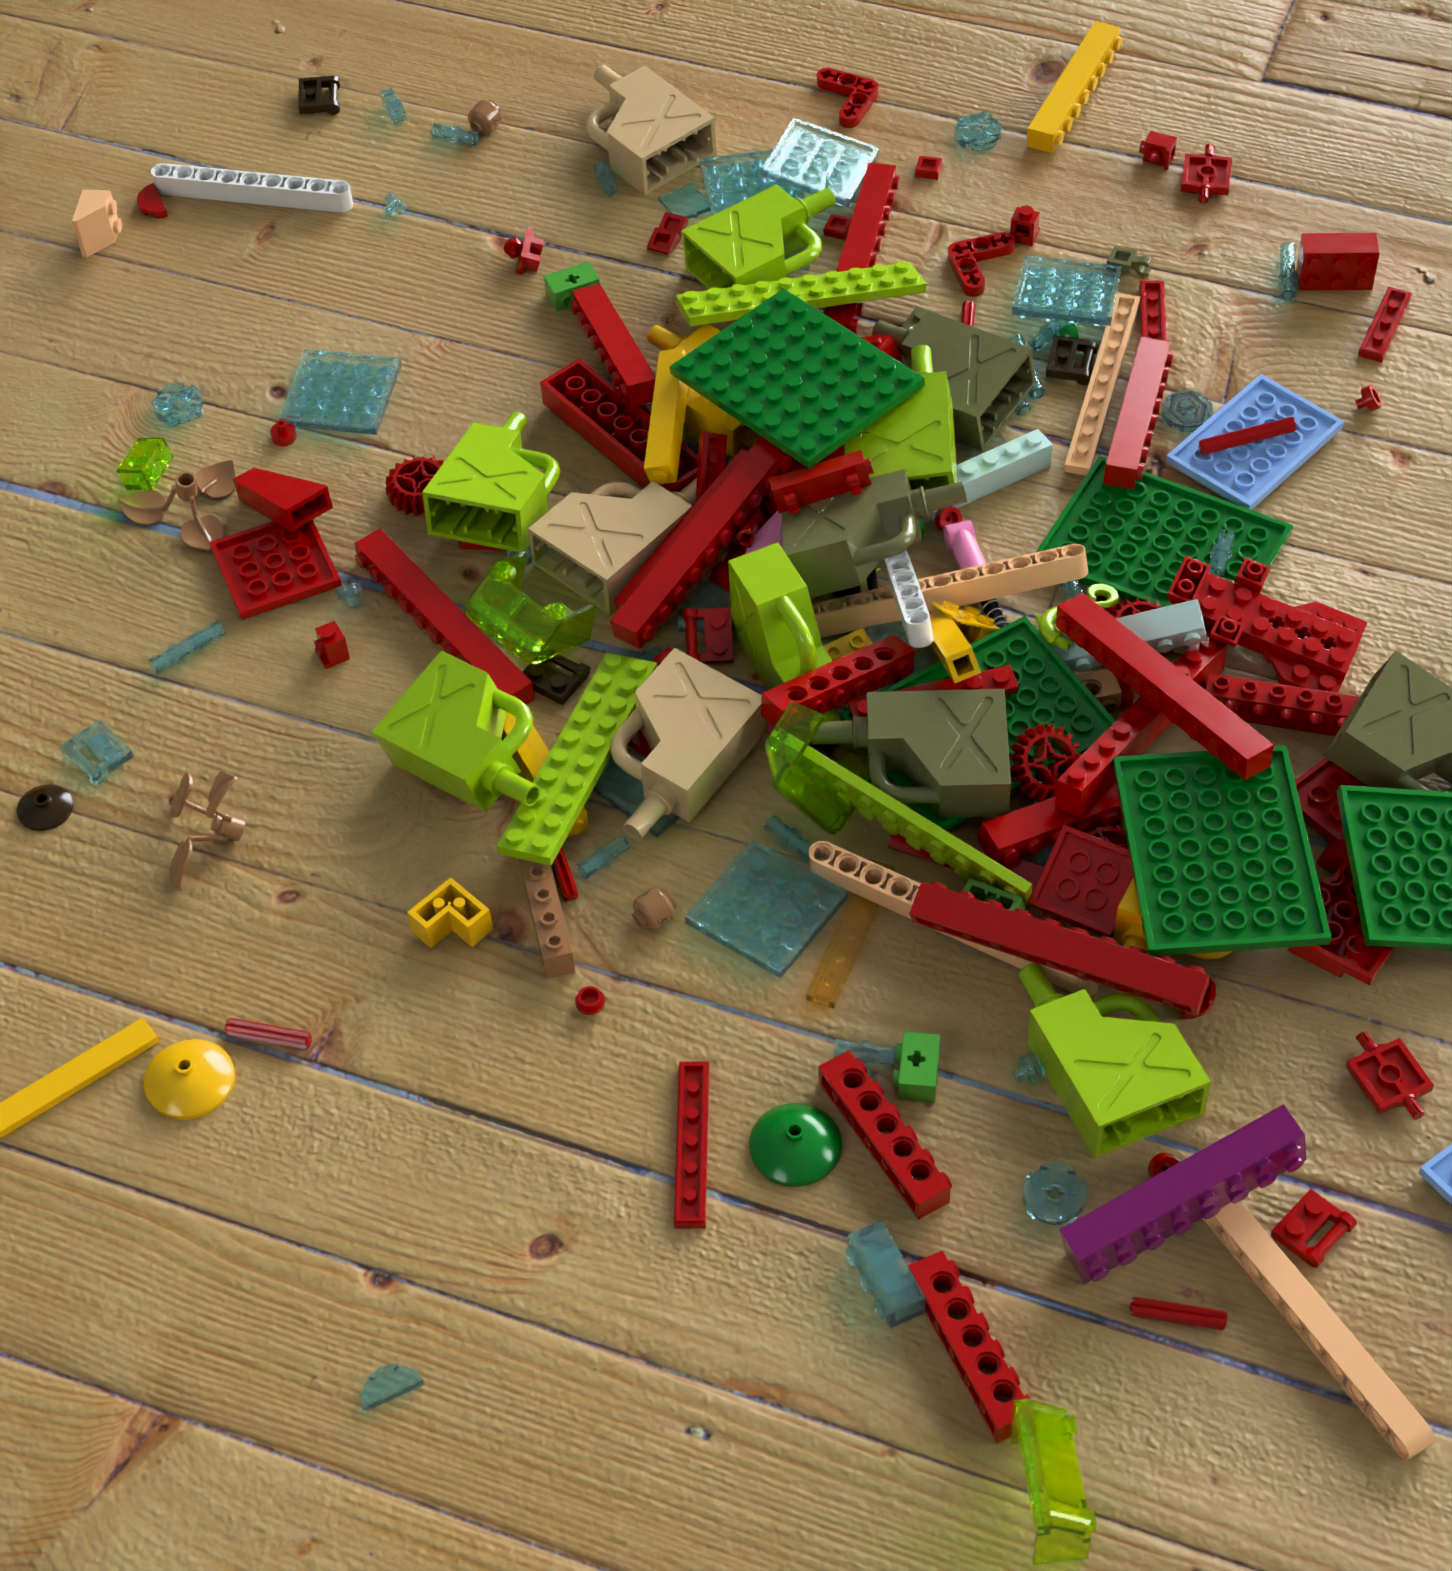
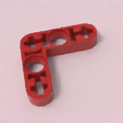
(861, 90)
(1003, 245)

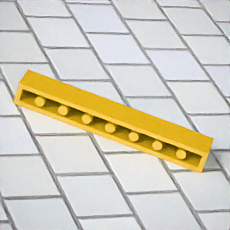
(1074, 87)

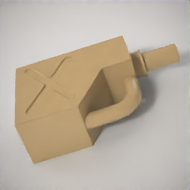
(652, 130)
(606, 536)
(697, 736)

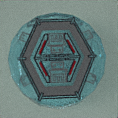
(1186, 410)

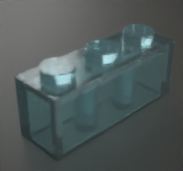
(885, 1274)

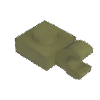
(1129, 260)

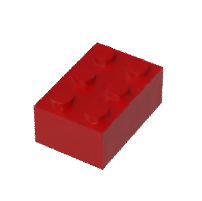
(1337, 261)

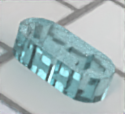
(393, 105)

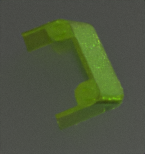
(521, 623)
(783, 752)
(1052, 1481)

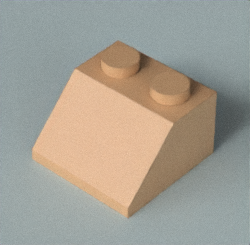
(96, 221)

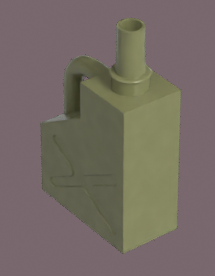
(983, 372)
(847, 536)
(1397, 729)
(943, 742)

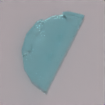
(387, 1384)

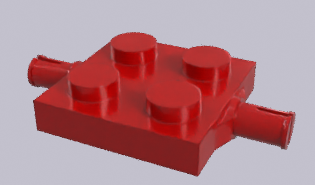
(1206, 174)
(1389, 1076)

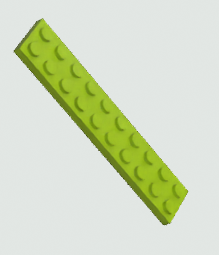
(817, 290)
(576, 761)
(911, 825)

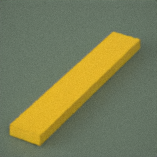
(75, 1075)

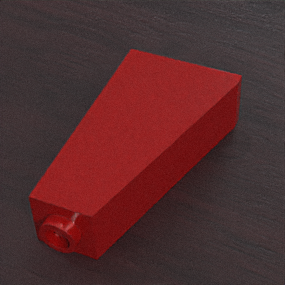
(282, 497)

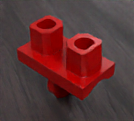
(527, 251)

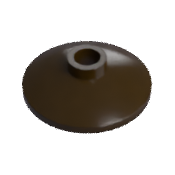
(45, 807)

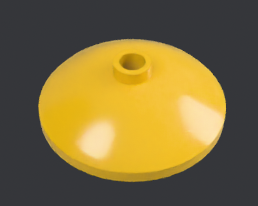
(193, 1090)

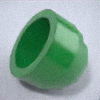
(1069, 331)

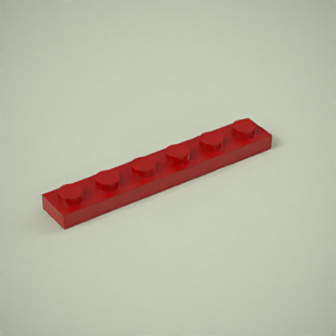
(989, 679)

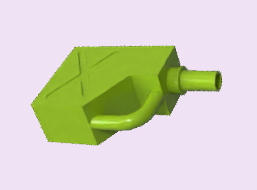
(753, 237)
(915, 433)
(490, 488)
(775, 618)
(452, 733)
(1113, 1073)

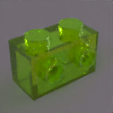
(145, 463)

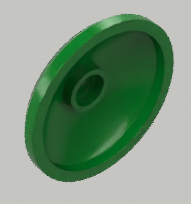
(798, 1158)

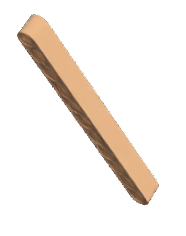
(958, 587)
(891, 883)
(1322, 1331)

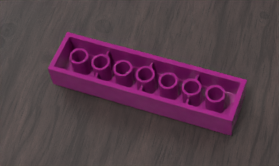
(1184, 1194)

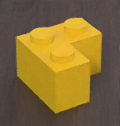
(450, 910)

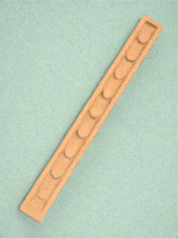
(1101, 386)

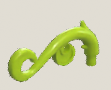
(1053, 635)

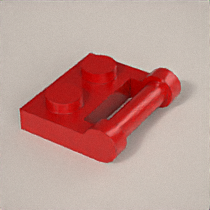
(717, 634)
(1304, 1223)

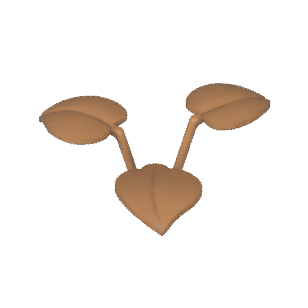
(215, 480)
(222, 823)

